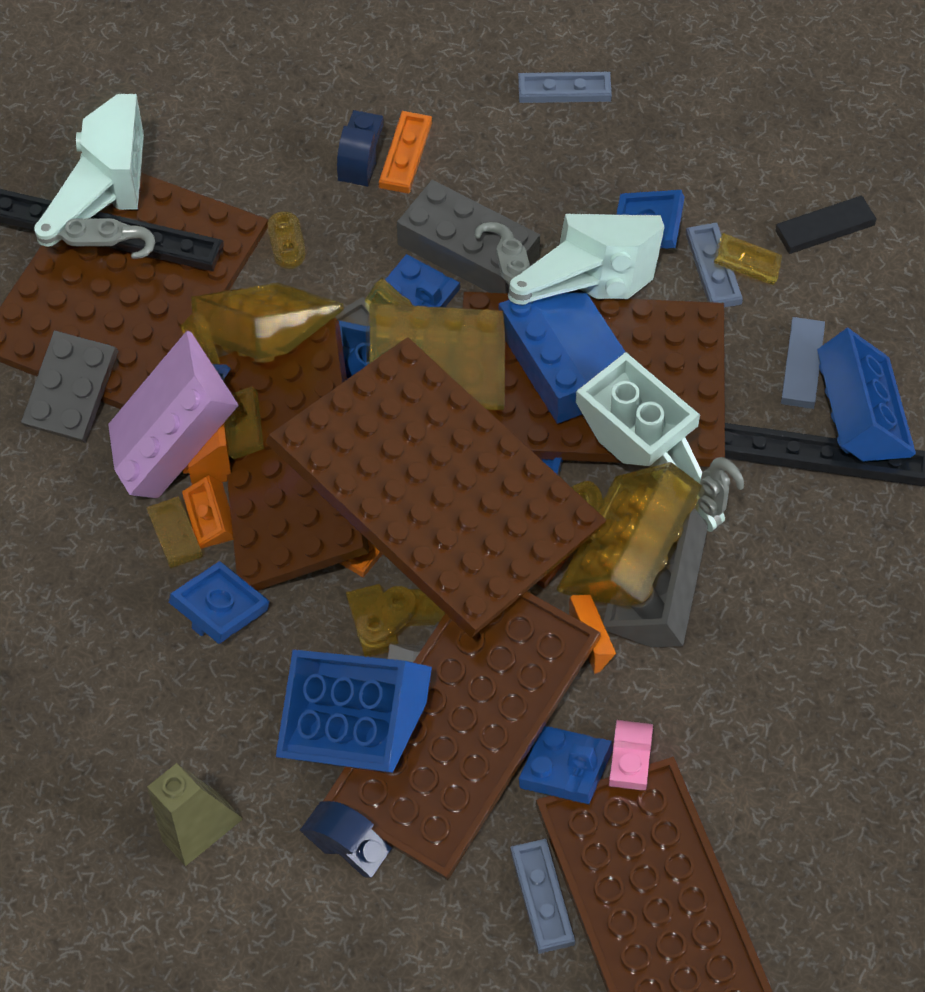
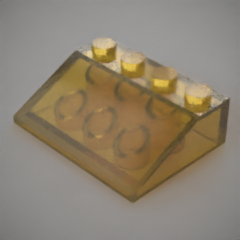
(264, 318)
(461, 341)
(642, 523)

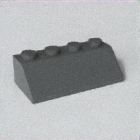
(666, 613)

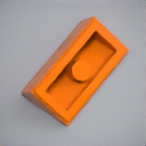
(209, 512)
(584, 609)

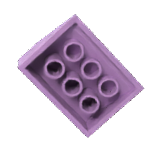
(169, 419)

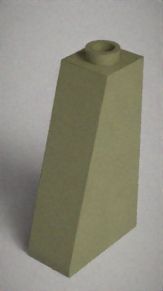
(189, 813)

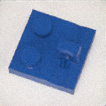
(664, 203)
(422, 283)
(218, 602)
(565, 764)

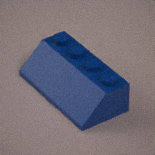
(864, 399)

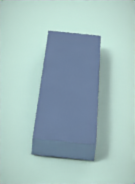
(564, 87)
(717, 281)
(802, 363)
(542, 896)

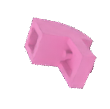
(631, 755)

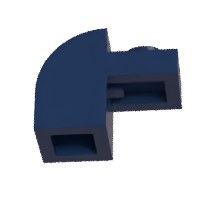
(358, 148)
(347, 833)

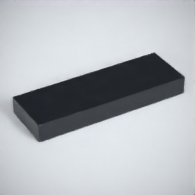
(825, 224)

